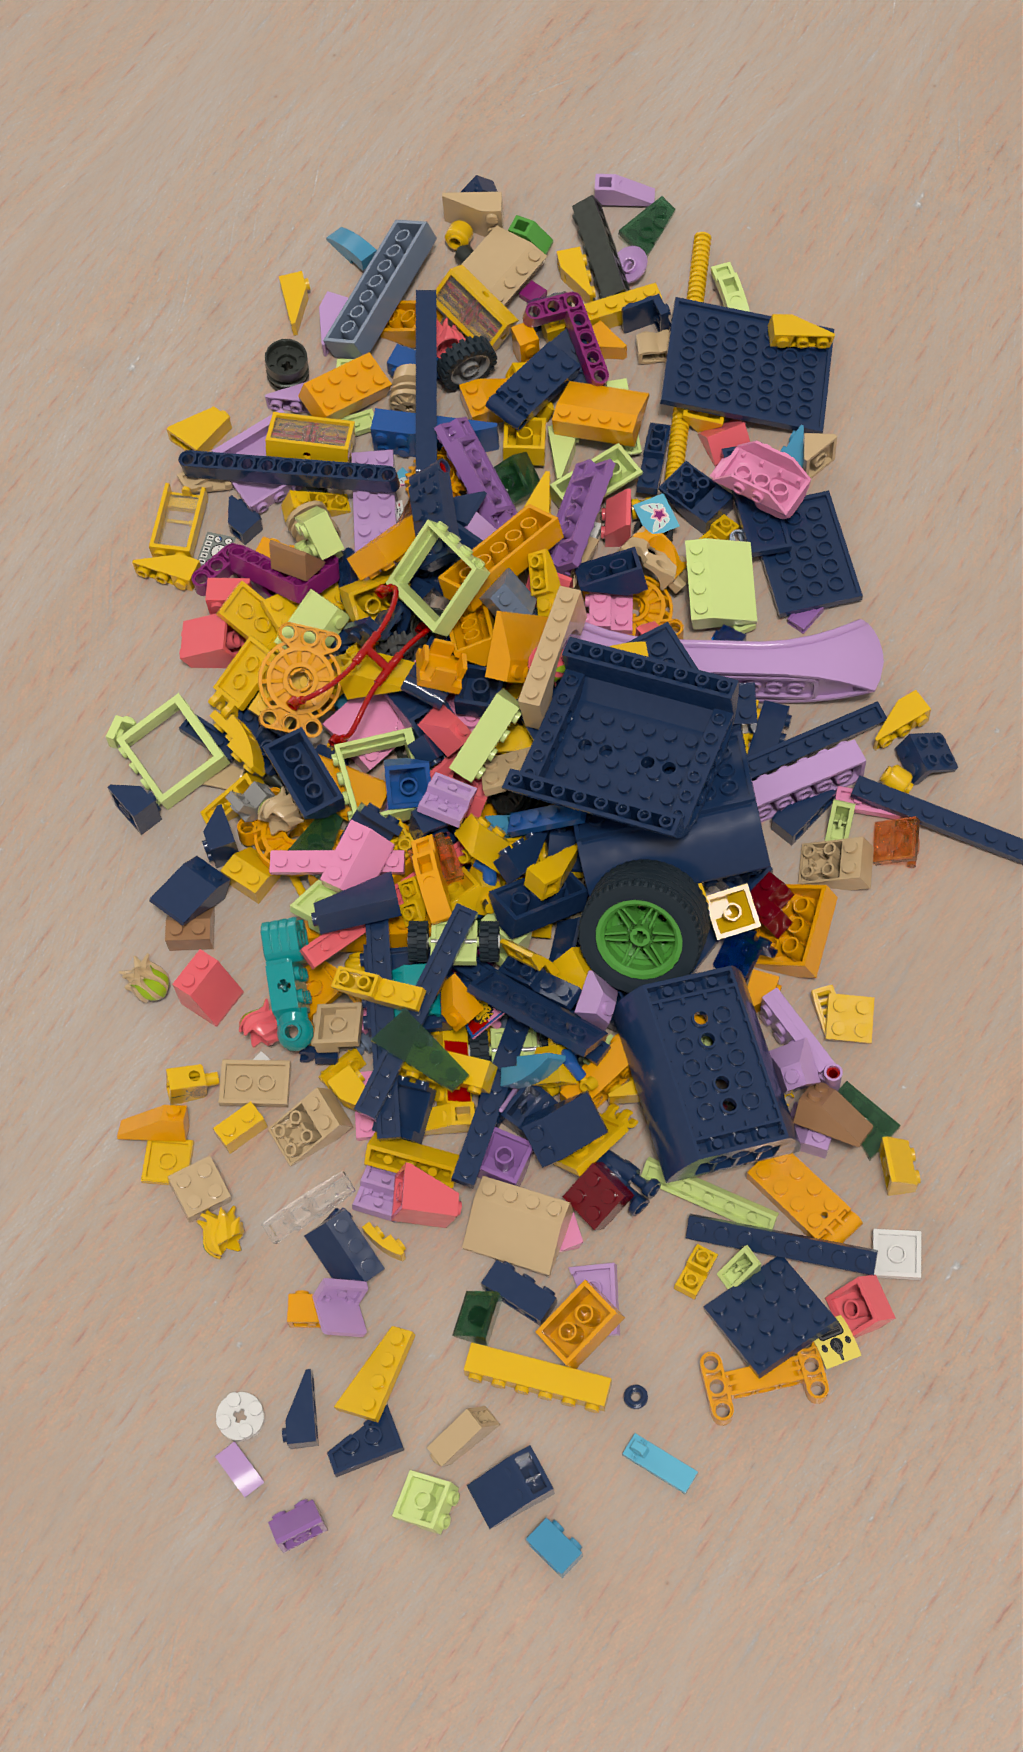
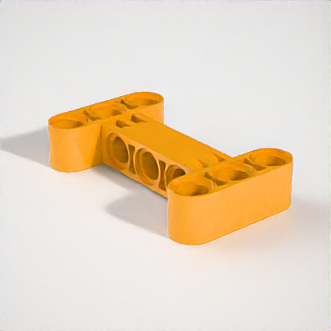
(745, 1382)

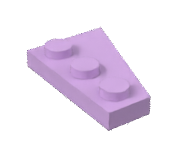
(604, 1278)

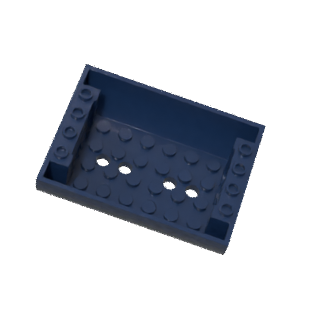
(679, 1074)

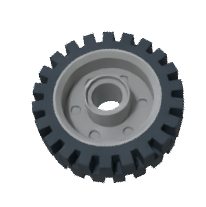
(466, 361)

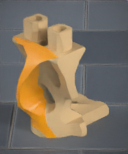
(665, 563)

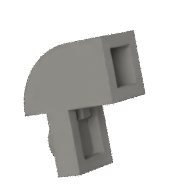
(248, 803)

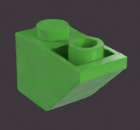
(531, 232)

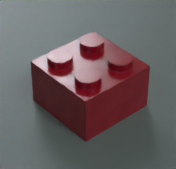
(598, 1195)

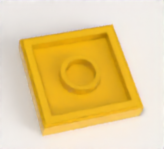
(164, 1159)

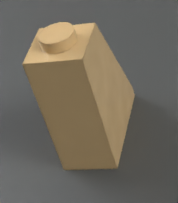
(462, 1435)

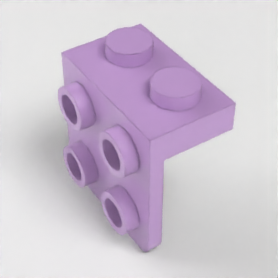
(339, 1307)

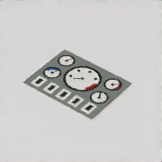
(213, 544)

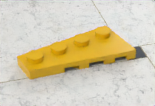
(375, 1380)

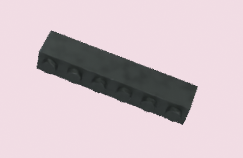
(600, 247)

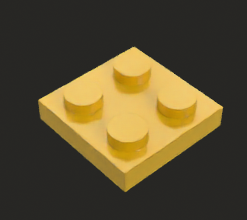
(849, 1018)

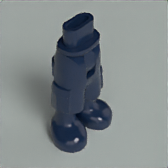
(628, 1173)

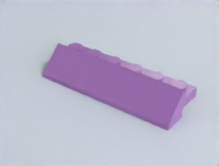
(476, 470)
(579, 512)

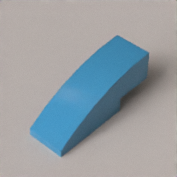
(352, 247)
(530, 1070)

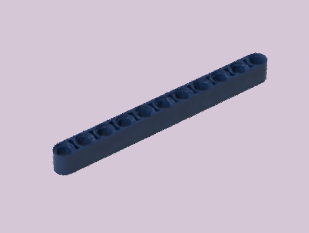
(426, 379)
(289, 471)

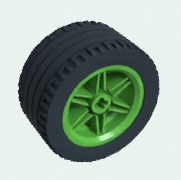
(661, 891)

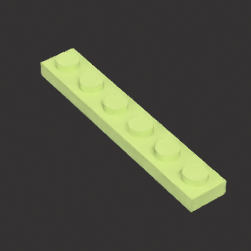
(713, 1198)

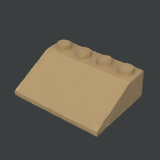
(504, 263)
(517, 1225)

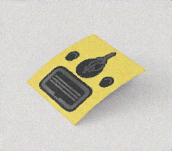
(837, 1345)

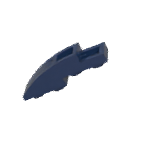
(653, 458)
(542, 983)

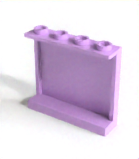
(252, 442)

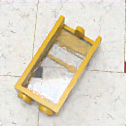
(178, 522)

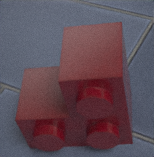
(769, 898)

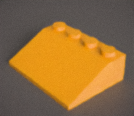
(600, 413)
(511, 645)
(804, 941)

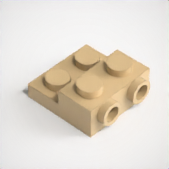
(337, 1026)

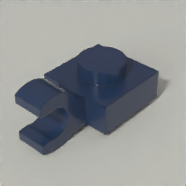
(310, 1053)

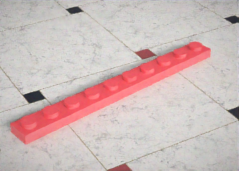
(332, 942)

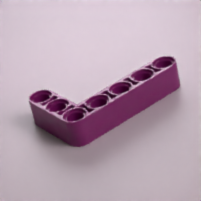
(576, 332)
(221, 561)
(258, 568)

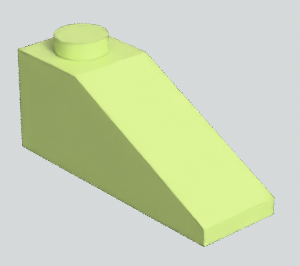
(562, 452)

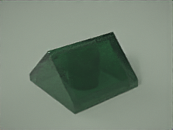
(478, 1316)

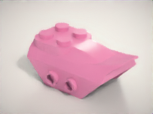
(765, 476)

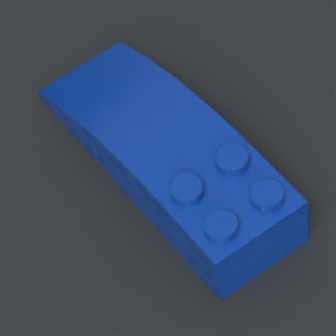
(397, 432)

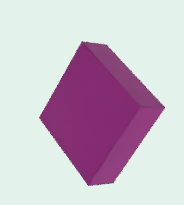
(532, 291)

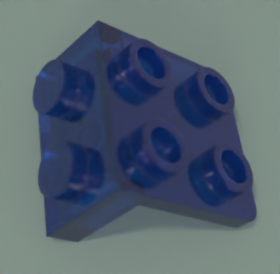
(743, 951)

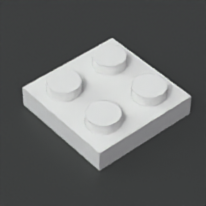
(897, 1254)

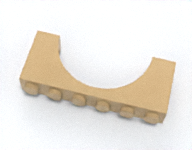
(565, 618)

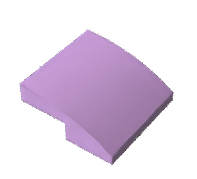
(447, 799)
(375, 1193)

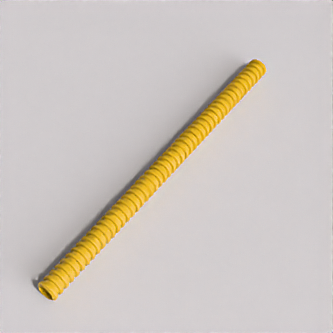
(696, 292)

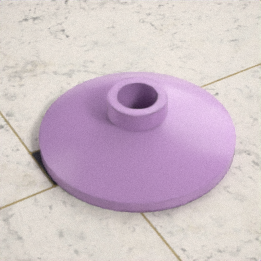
(633, 257)

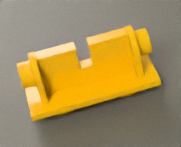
(351, 1058)

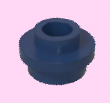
(635, 1389)

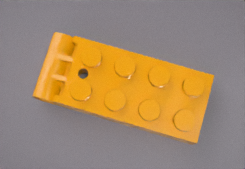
(804, 1198)

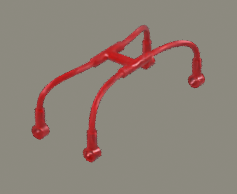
(367, 649)

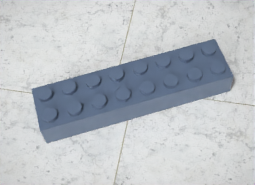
(380, 289)

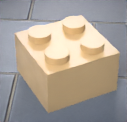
(199, 1188)

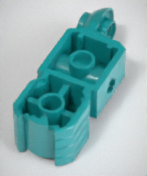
(284, 969)

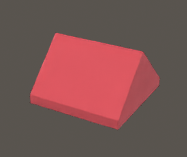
(729, 435)

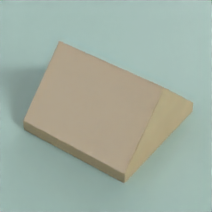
(818, 452)

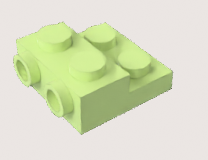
(304, 904)
(426, 1502)

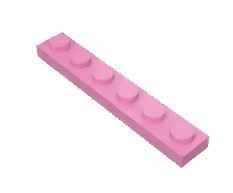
(315, 861)

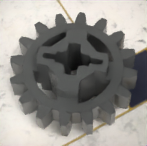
(396, 643)

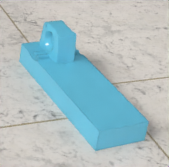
(660, 1463)

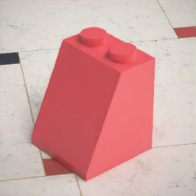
(209, 642)
(207, 988)
(423, 1199)

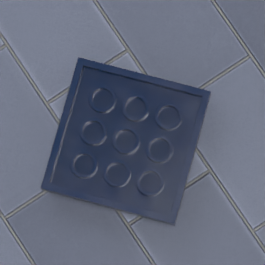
(770, 1316)

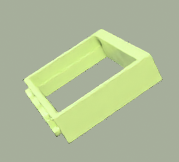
(413, 559)
(366, 746)
(195, 778)

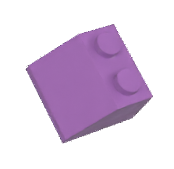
(506, 1158)
(297, 1525)

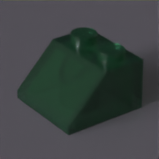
(518, 477)

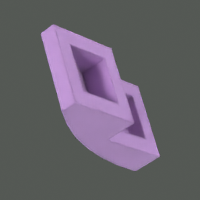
(239, 1469)

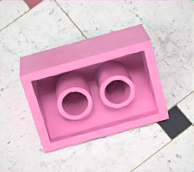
(356, 858)

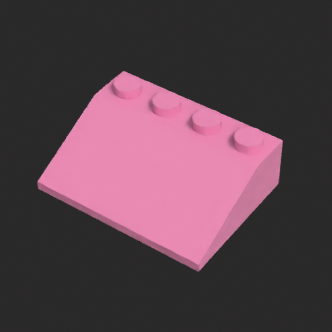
(376, 720)

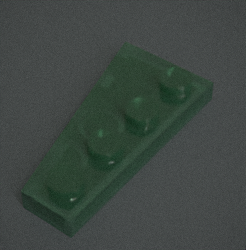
(416, 1046)

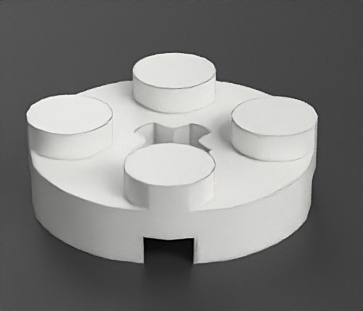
(246, 1428)

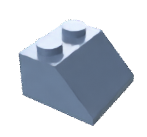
(508, 595)

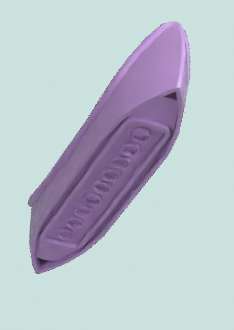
(793, 670)

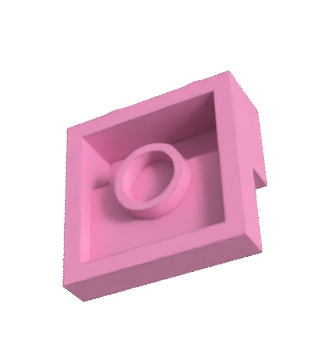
(610, 611)

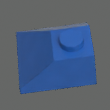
(406, 781)

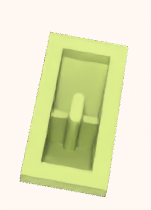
(840, 820)
(739, 1268)

